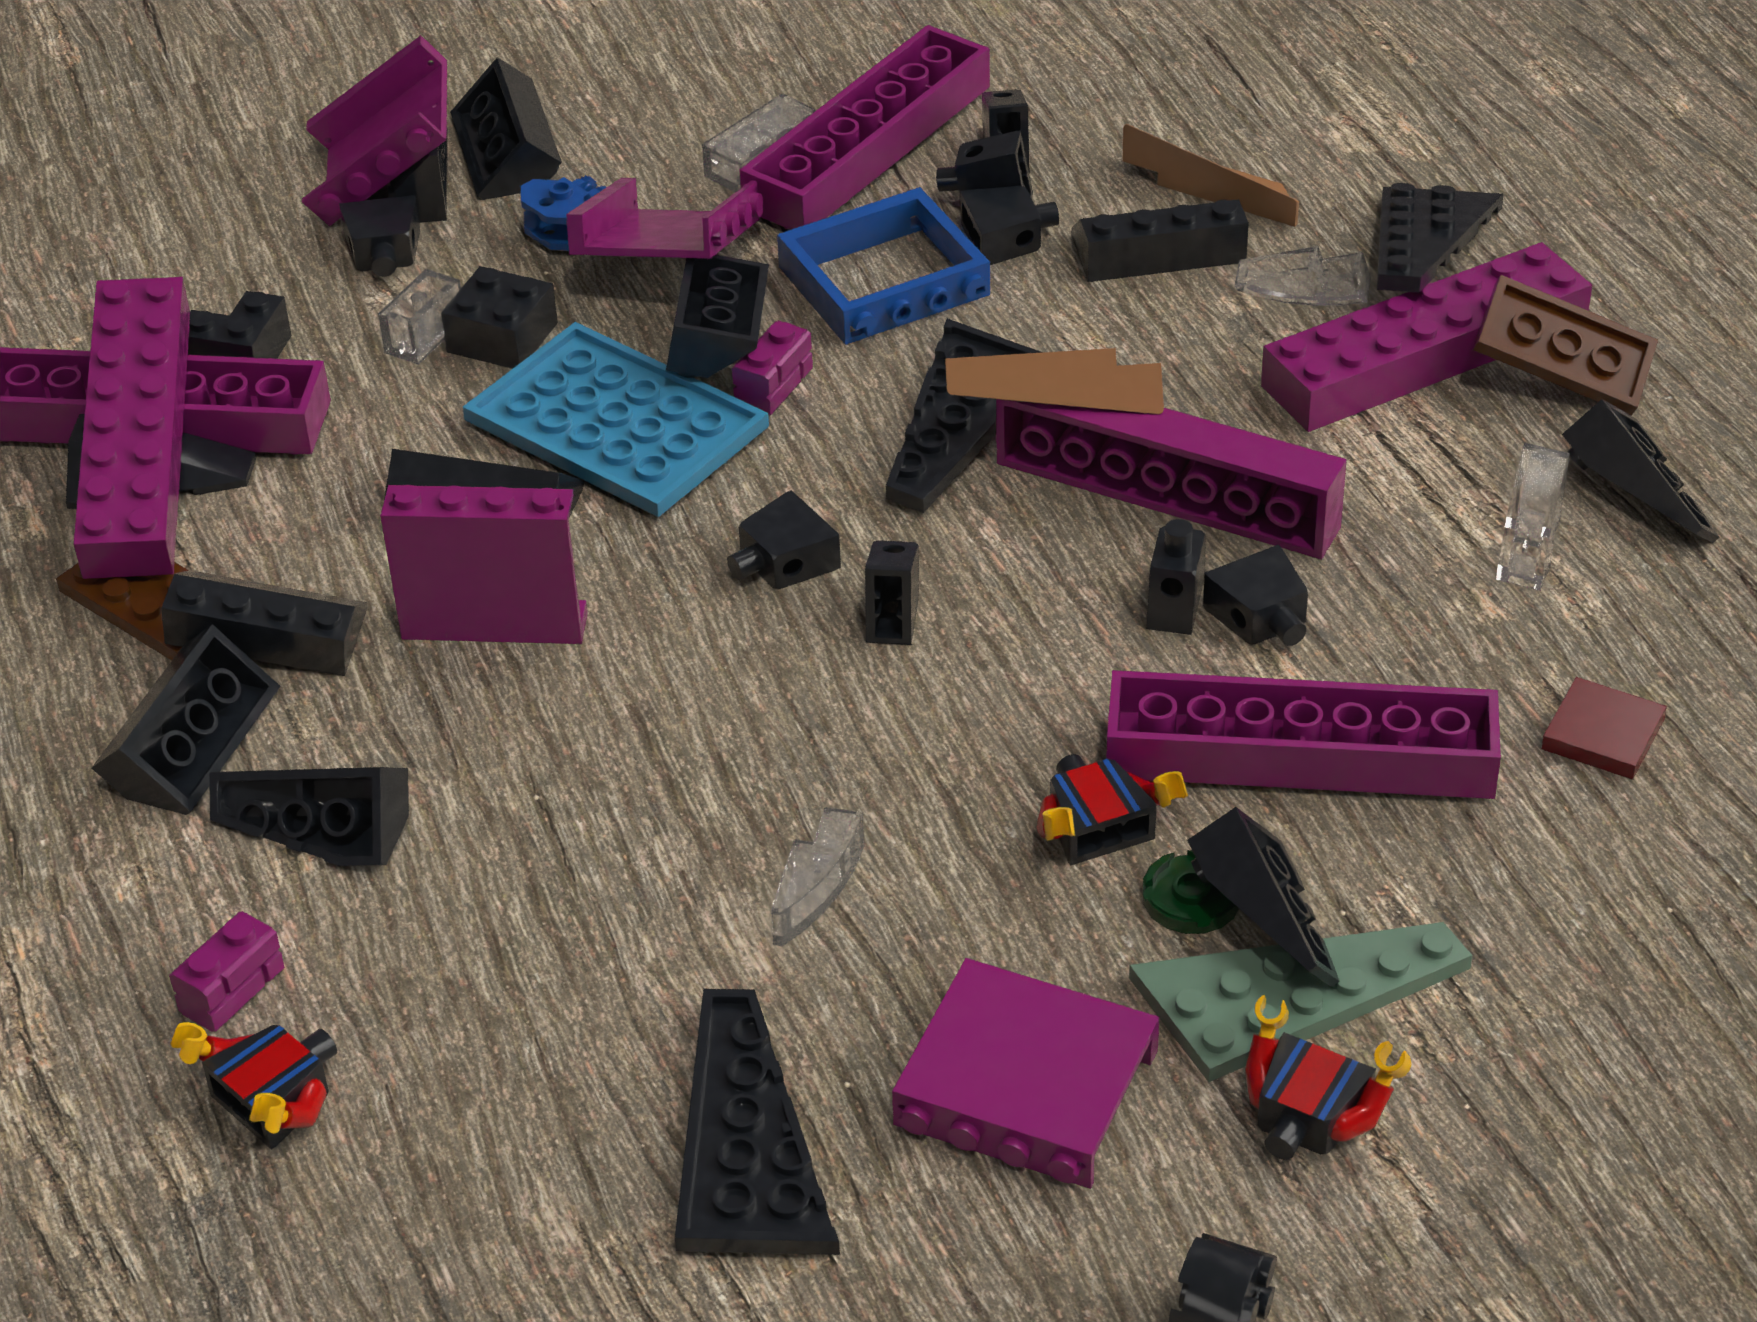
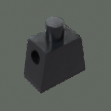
(1005, 113)
(987, 164)
(1005, 221)
(381, 233)
(785, 544)
(1179, 556)
(889, 577)
(1258, 597)

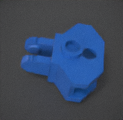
(548, 204)

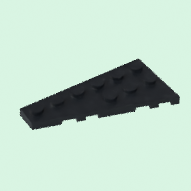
(1423, 230)
(946, 427)
(745, 1154)

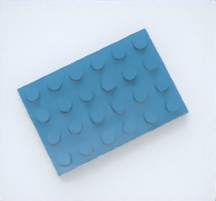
(616, 418)

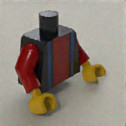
(1103, 807)
(262, 1077)
(1311, 1092)

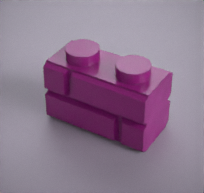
(774, 368)
(227, 971)

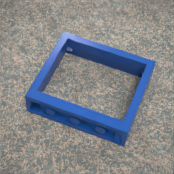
(871, 225)

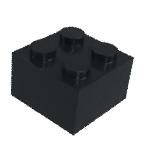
(499, 317)

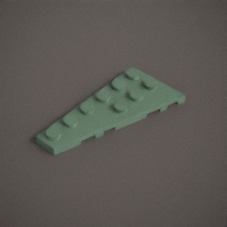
(1213, 996)

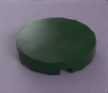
(1181, 899)

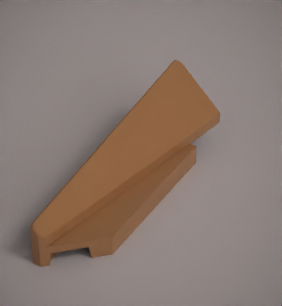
(1207, 180)
(1060, 378)

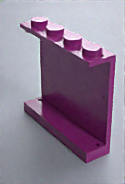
(380, 127)
(616, 227)
(483, 564)
(1023, 1071)

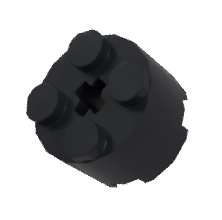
(1224, 1282)

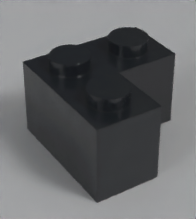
(253, 329)

